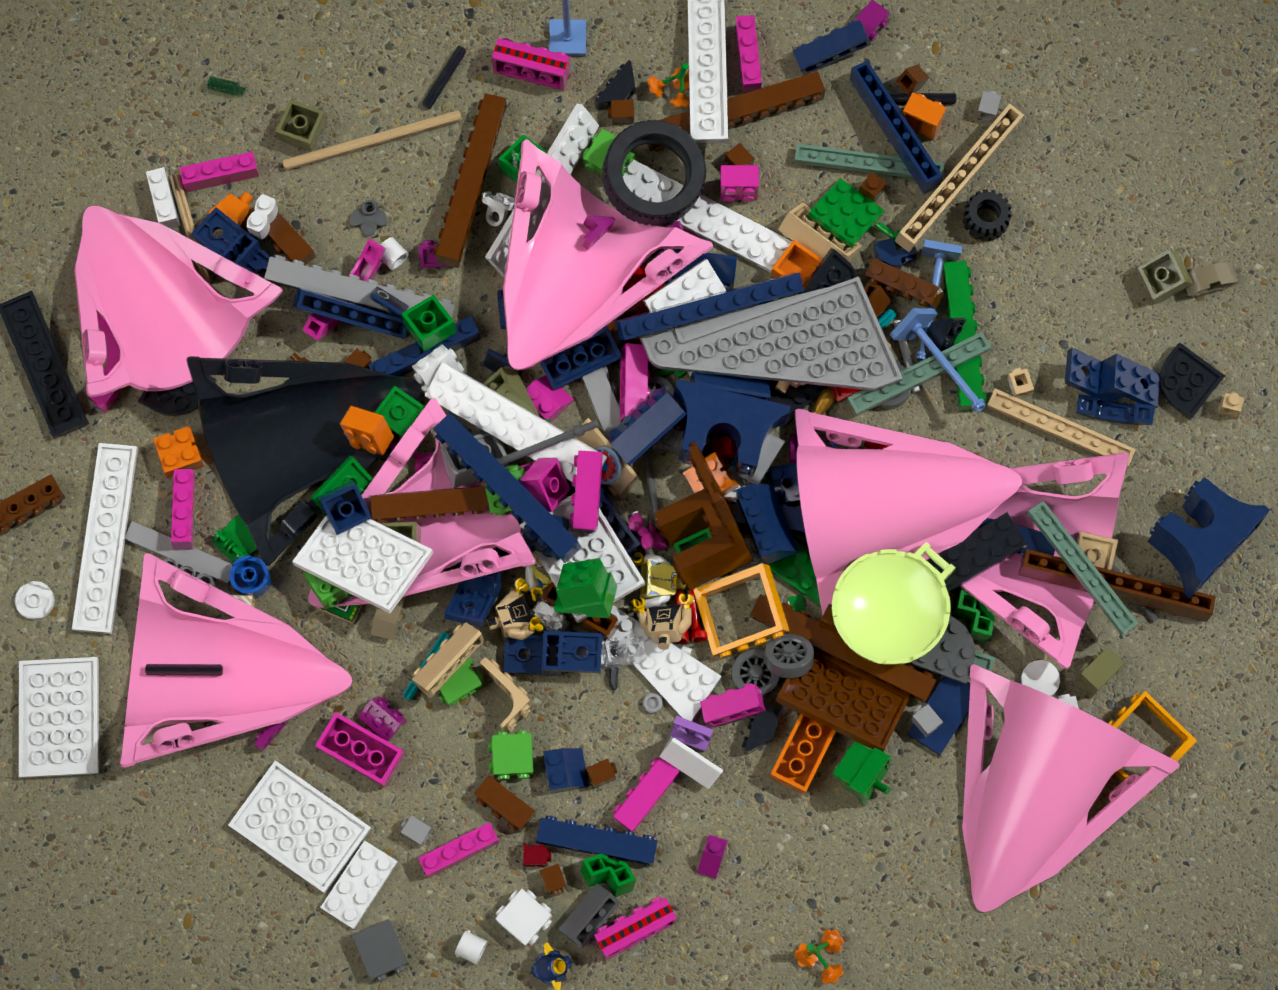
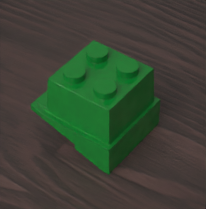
(585, 589)
(863, 771)

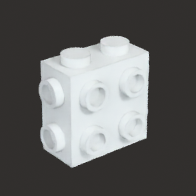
(428, 366)
(524, 917)

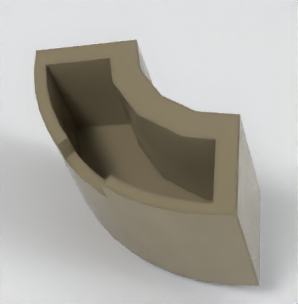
(1211, 278)
(387, 624)

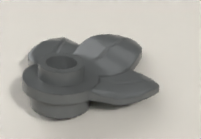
(368, 220)

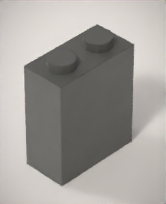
(380, 950)

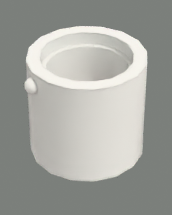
(394, 254)
(470, 947)

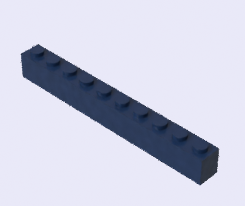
(709, 306)
(507, 488)

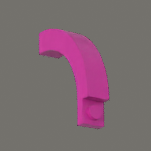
(366, 268)
(105, 401)

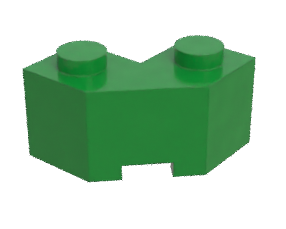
(980, 618)
(601, 869)

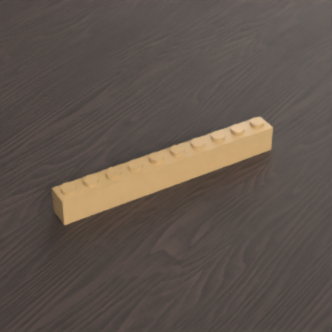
(959, 178)

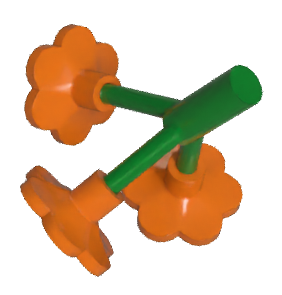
(680, 81)
(809, 954)

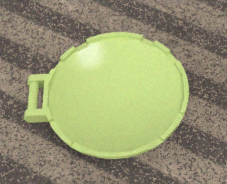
(892, 605)

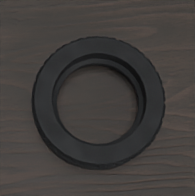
(666, 135)

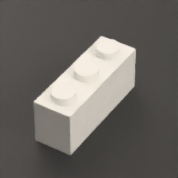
(162, 198)

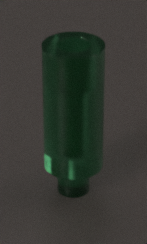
(225, 86)

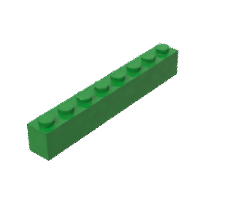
(959, 305)

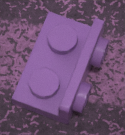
(691, 733)

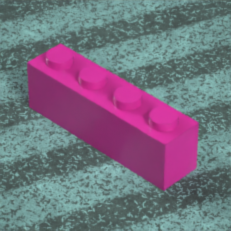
(748, 53)
(219, 171)
(633, 378)
(587, 491)
(183, 509)
(646, 794)
(458, 850)

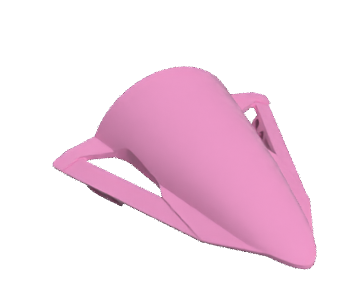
(558, 288)
(155, 302)
(888, 496)
(1087, 513)
(452, 538)
(265, 664)
(1034, 798)

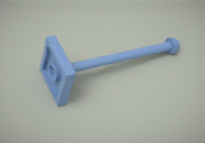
(567, 34)
(940, 252)
(913, 326)

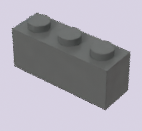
(589, 916)

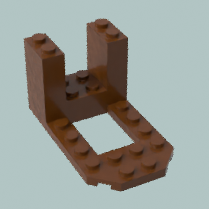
(695, 513)

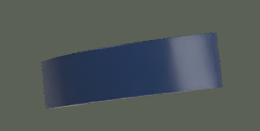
(1115, 412)

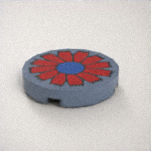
(612, 466)

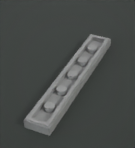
(162, 545)

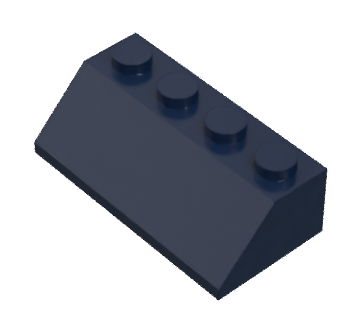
(722, 265)
(581, 358)
(751, 387)
(646, 425)
(766, 522)

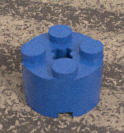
(239, 576)

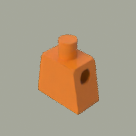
(236, 208)

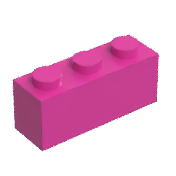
(732, 705)

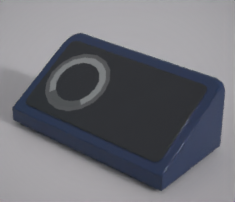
(388, 301)
(495, 361)

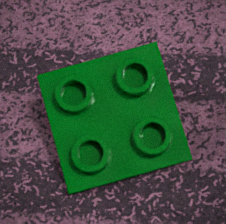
(234, 540)

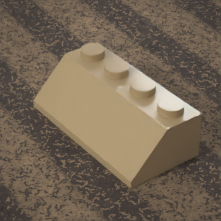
(813, 236)
(628, 478)
(448, 659)

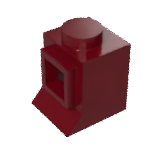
(536, 855)

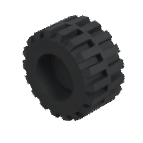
(990, 201)

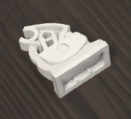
(550, 619)

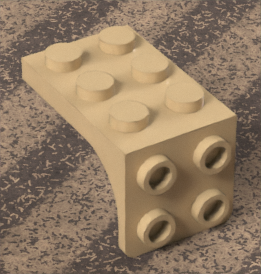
(519, 696)

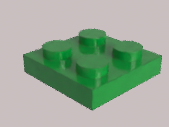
(399, 411)

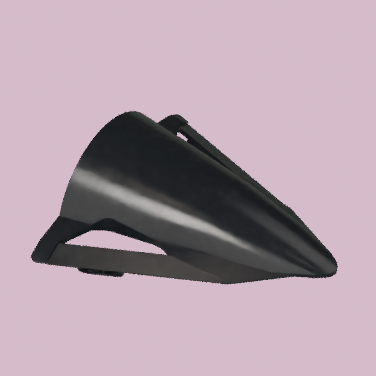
(283, 435)

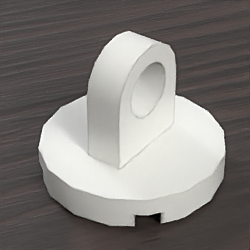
(497, 203)

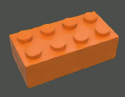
(802, 754)

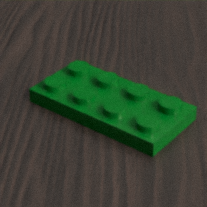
(798, 573)

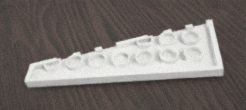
(671, 671)

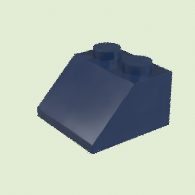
(344, 507)
(565, 769)

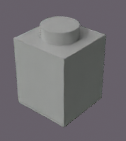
(988, 106)
(926, 719)
(416, 830)

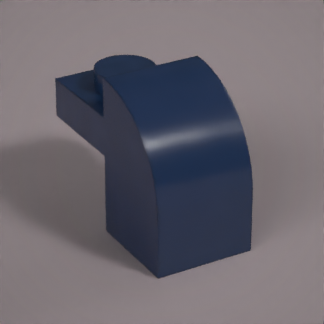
(887, 252)

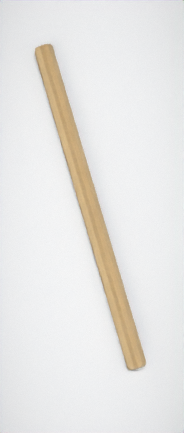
(372, 140)
(187, 219)

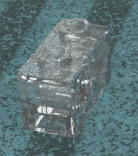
(624, 656)

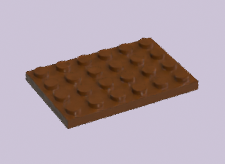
(845, 700)

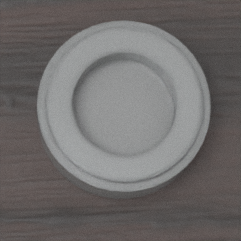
(652, 703)

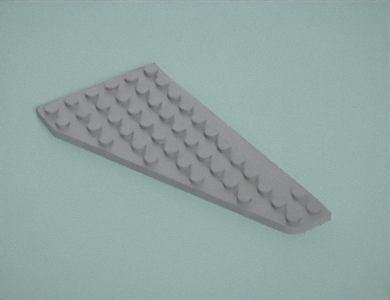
(803, 338)

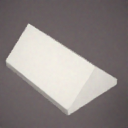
(690, 762)

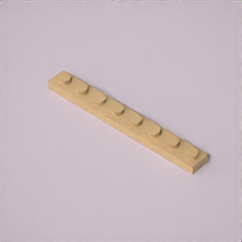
(1056, 425)

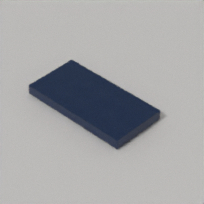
(951, 704)

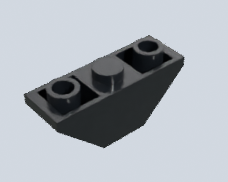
(617, 88)
(944, 333)
(761, 729)

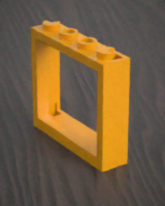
(761, 570)
(1164, 716)

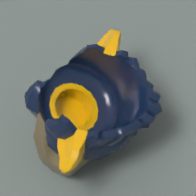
(553, 967)

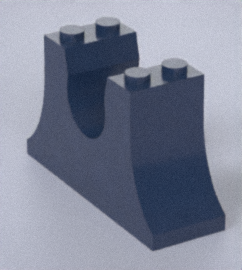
(736, 415)
(1203, 550)

